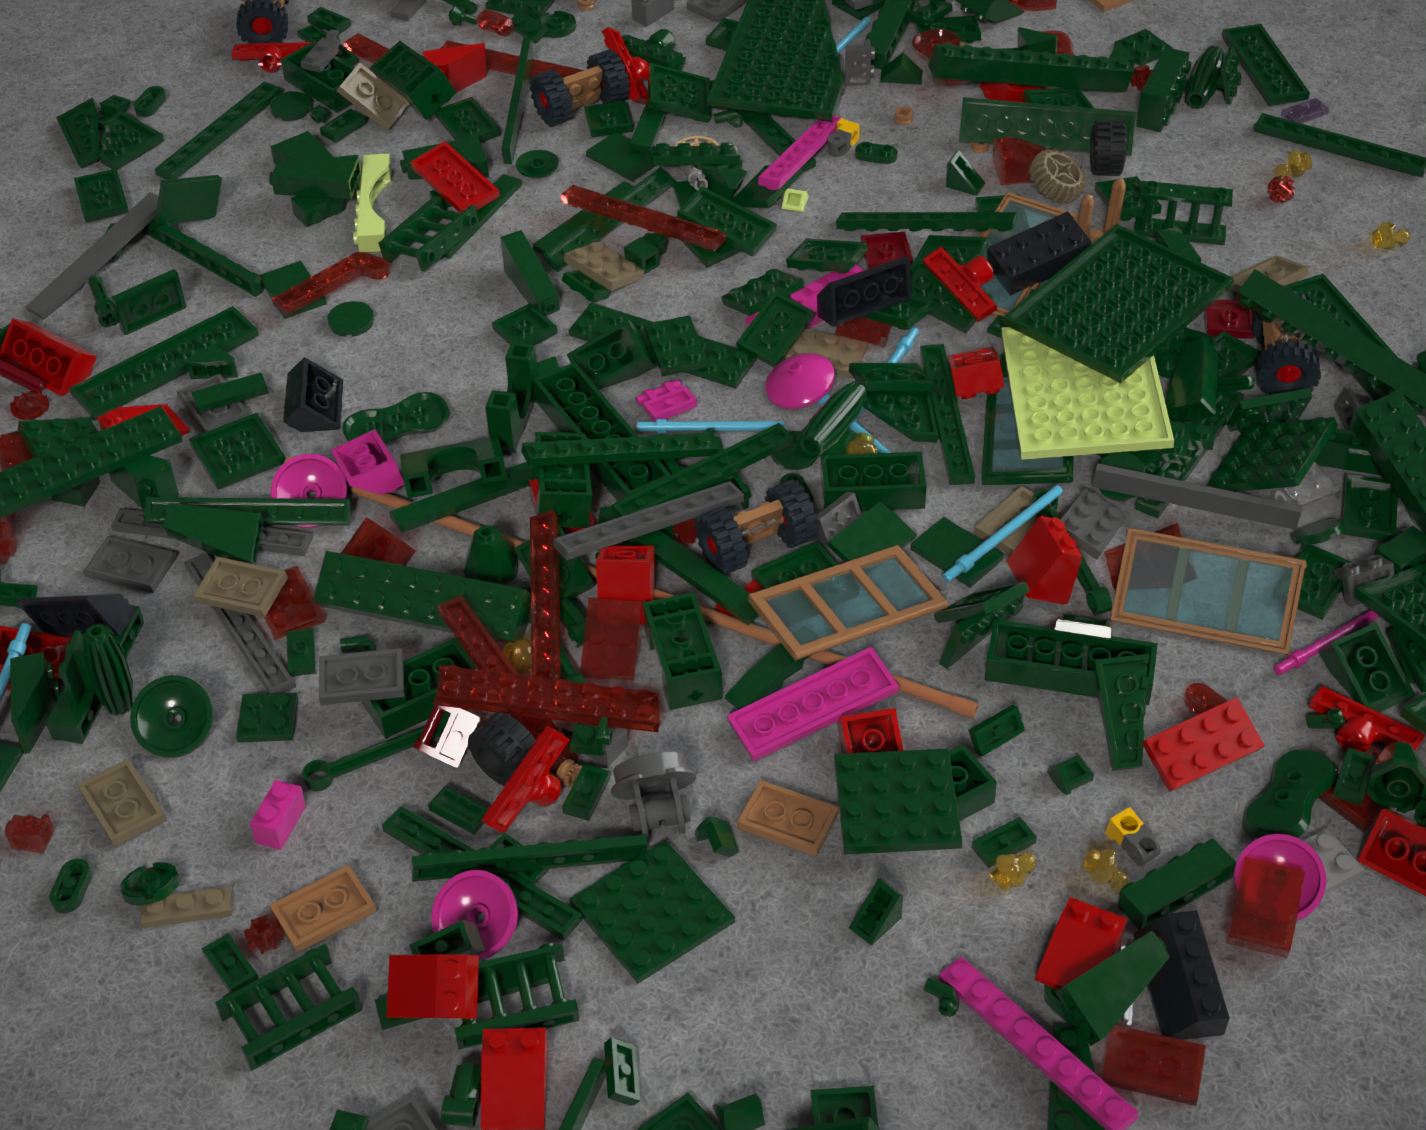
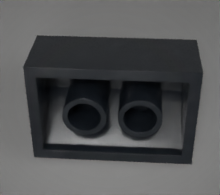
(312, 398)

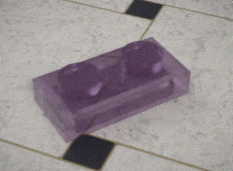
(1305, 111)

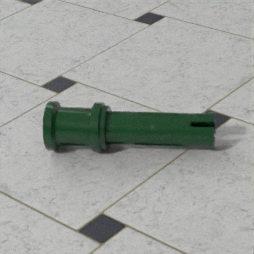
(104, 306)

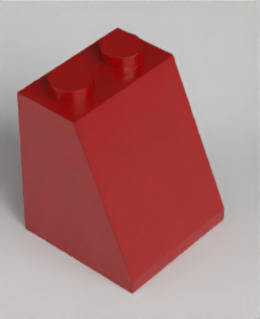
(1046, 561)
(626, 573)

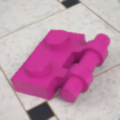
(666, 400)

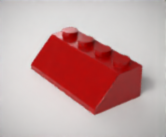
(46, 356)
(1397, 850)

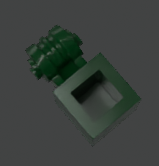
(646, 250)

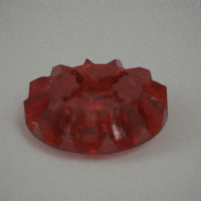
(23, 411)

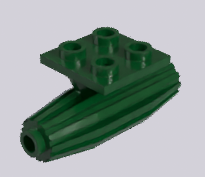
(1212, 72)
(828, 428)
(97, 663)

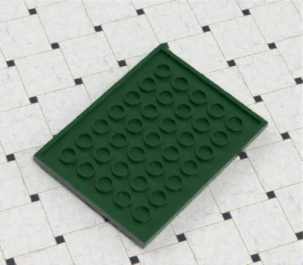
(1118, 302)

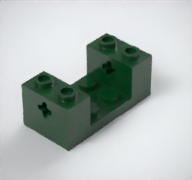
(414, 78)
(564, 487)
(684, 650)

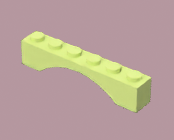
(368, 225)

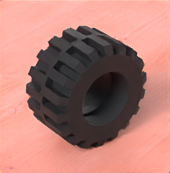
(1108, 147)
(500, 746)

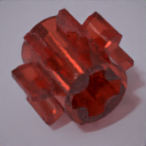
(1140, 76)
(1281, 189)
(686, 531)
(263, 934)

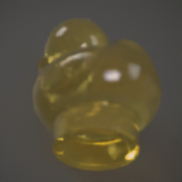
(1297, 164)
(1387, 238)
(861, 444)
(519, 655)
(1101, 869)
(1011, 870)

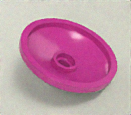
(800, 380)
(309, 474)
(1292, 853)
(469, 896)

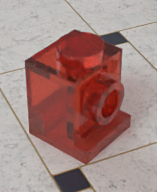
(29, 833)

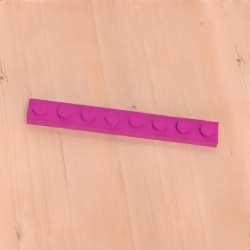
(798, 154)
(1039, 1047)

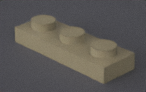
(188, 907)

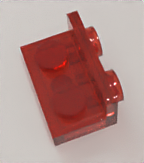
(865, 331)

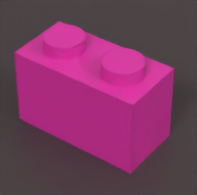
(278, 814)

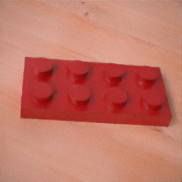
(454, 178)
(1203, 744)

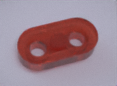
(495, 22)
(371, 265)
(1203, 692)

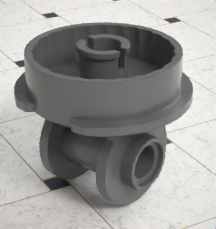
(650, 775)

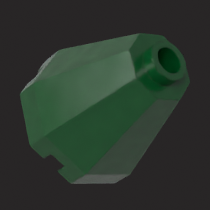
(490, 557)
(1398, 778)

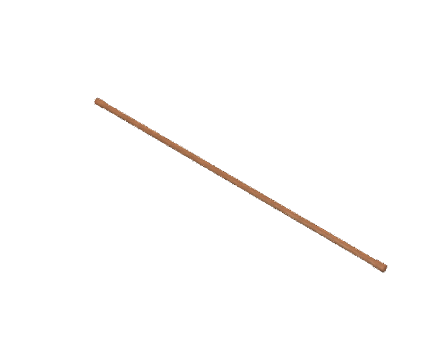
(952, 702)

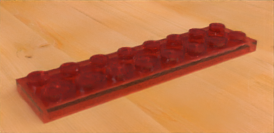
(547, 698)

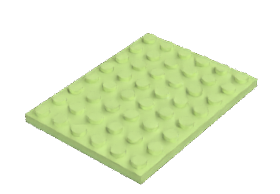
(1078, 411)

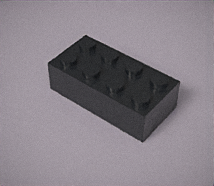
(1037, 252)

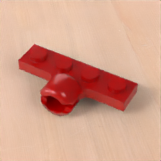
(267, 53)
(634, 66)
(964, 281)
(1363, 724)
(529, 782)

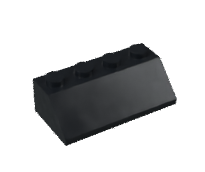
(865, 292)
(78, 612)
(1186, 987)

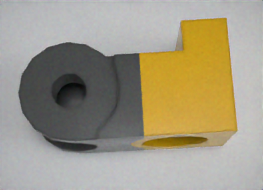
(843, 139)
(1133, 836)

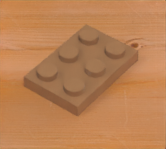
(788, 818)
(322, 908)

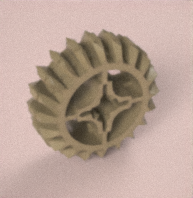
(1057, 176)

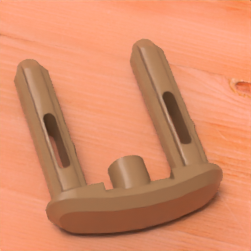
(1113, 212)

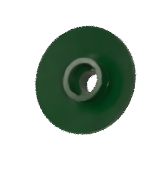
(537, 163)

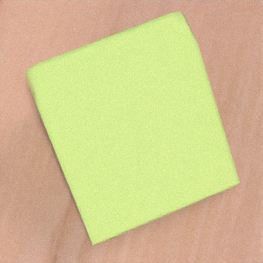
(794, 200)

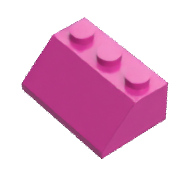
(368, 464)

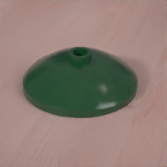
(159, 704)

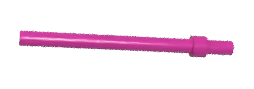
(1299, 657)

